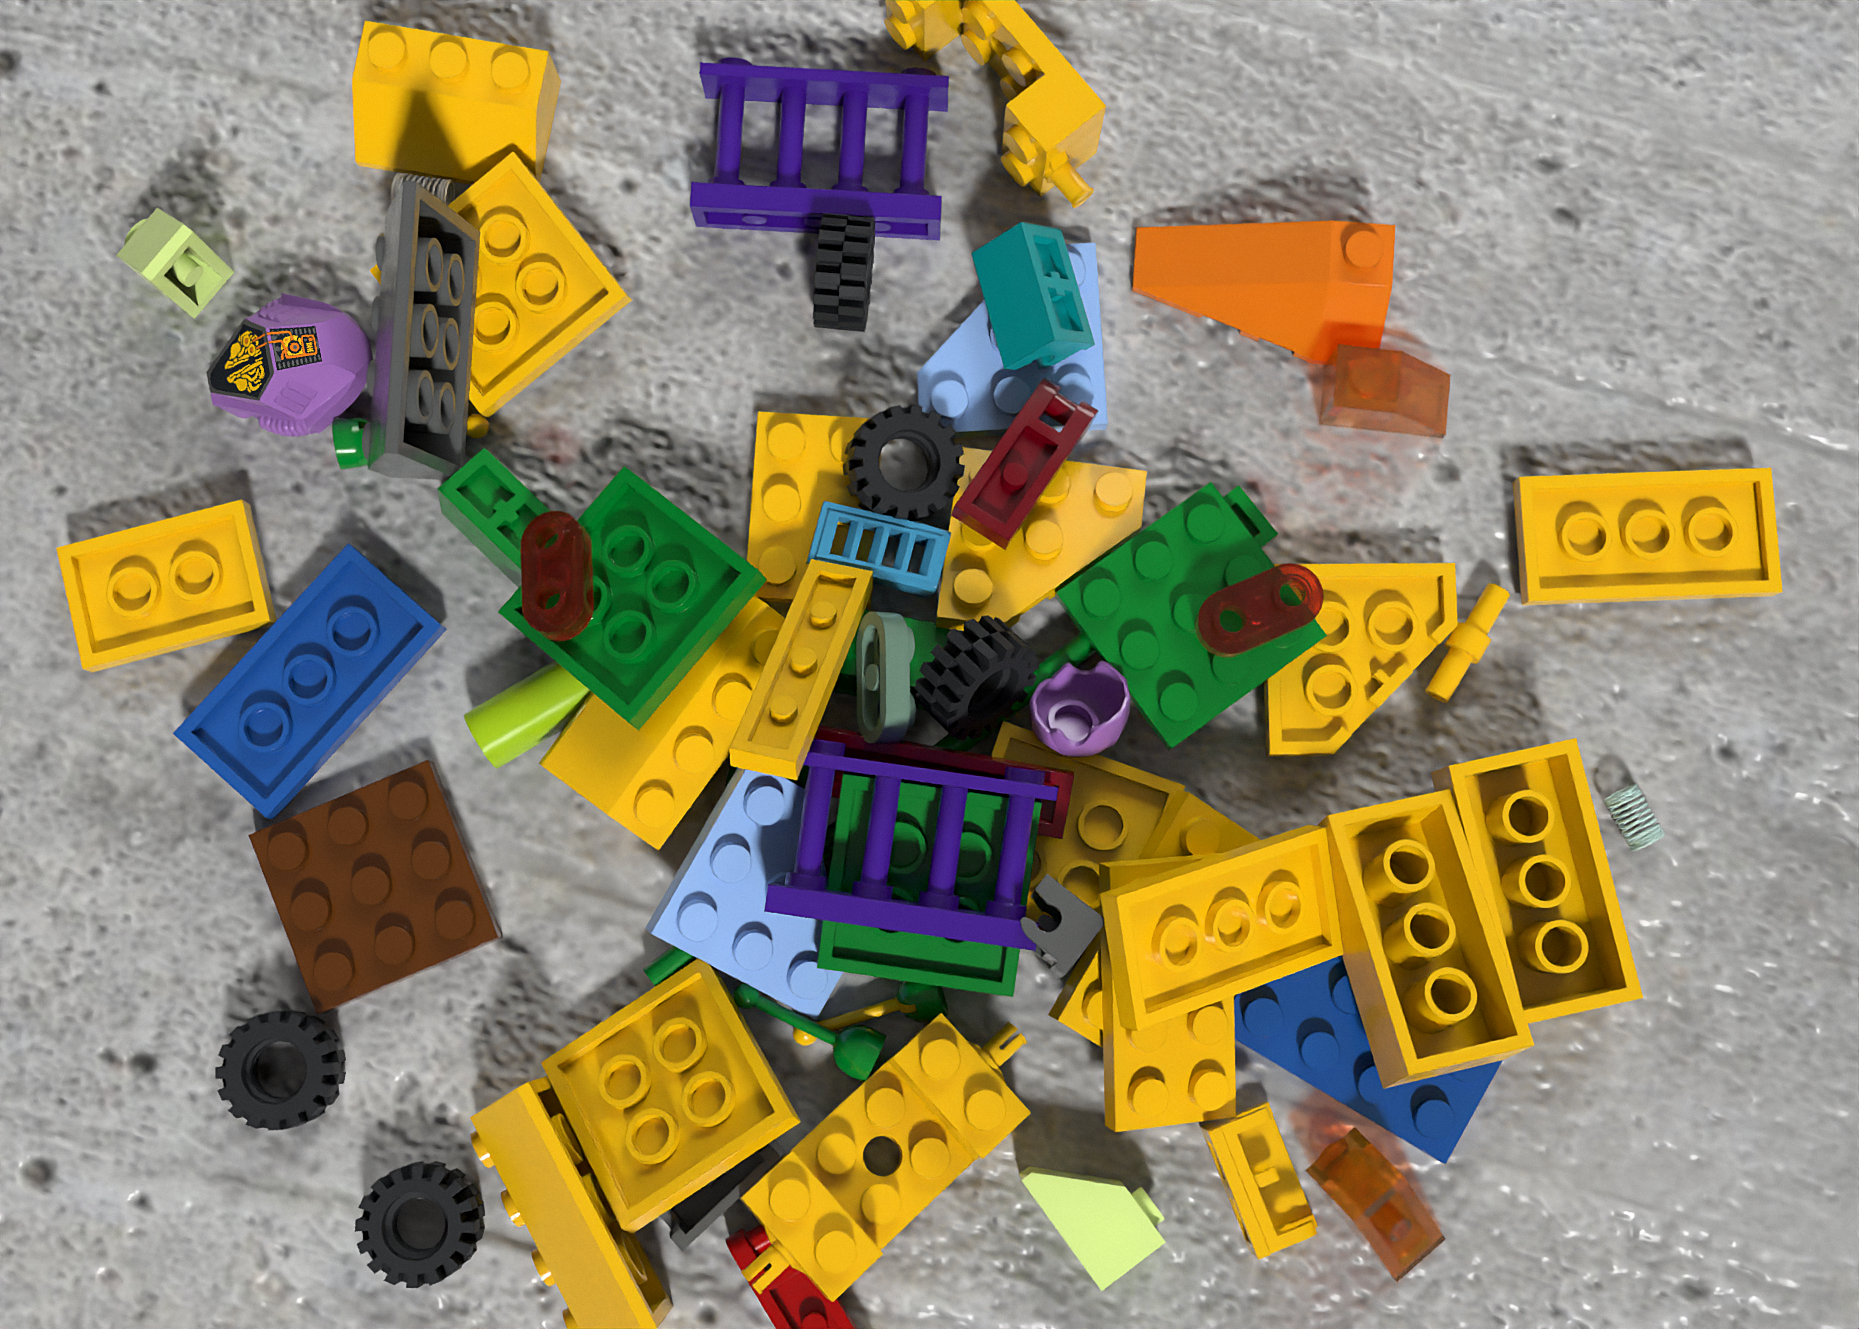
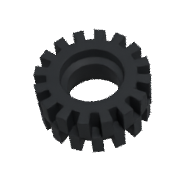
(843, 272)
(976, 677)
(382, 1237)

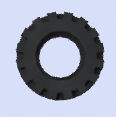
(930, 437)
(241, 1074)

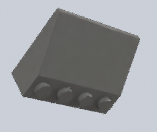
(422, 338)

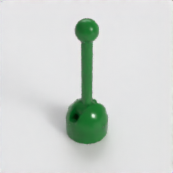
(853, 1048)

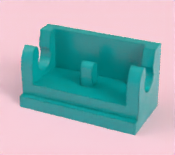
(1032, 296)

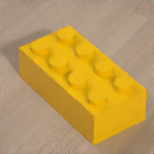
(1545, 877)
(1421, 941)

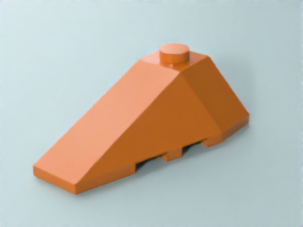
(1275, 280)

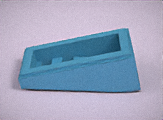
(909, 532)

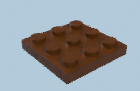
(375, 887)

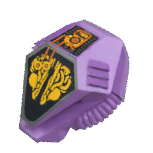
(292, 366)

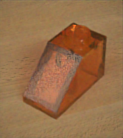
(1384, 392)
(1376, 1203)

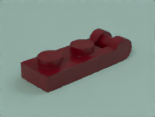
(1023, 464)

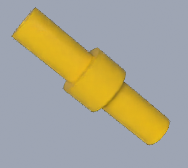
(1467, 643)

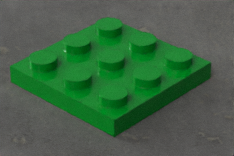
(658, 598)
(1143, 610)
(912, 955)

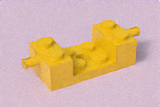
(1051, 112)
(942, 1110)

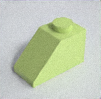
(174, 261)
(1097, 1219)

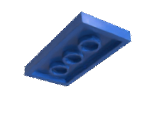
(309, 682)
(1317, 1034)

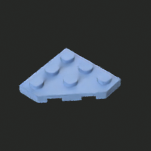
(982, 398)
(722, 889)

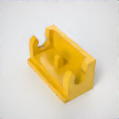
(1260, 1180)

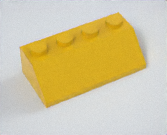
(658, 772)
(567, 1213)

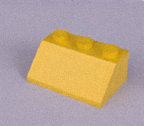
(449, 103)

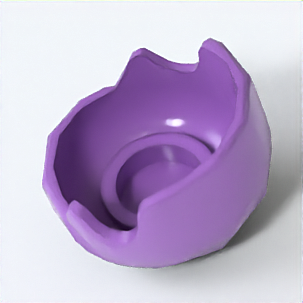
(1080, 709)

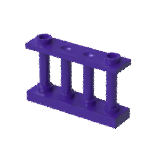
(787, 202)
(871, 897)

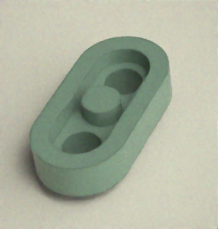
(883, 677)

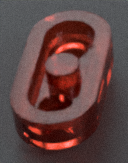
(556, 570)
(1260, 608)

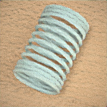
(1643, 838)

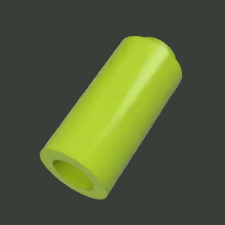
(526, 713)

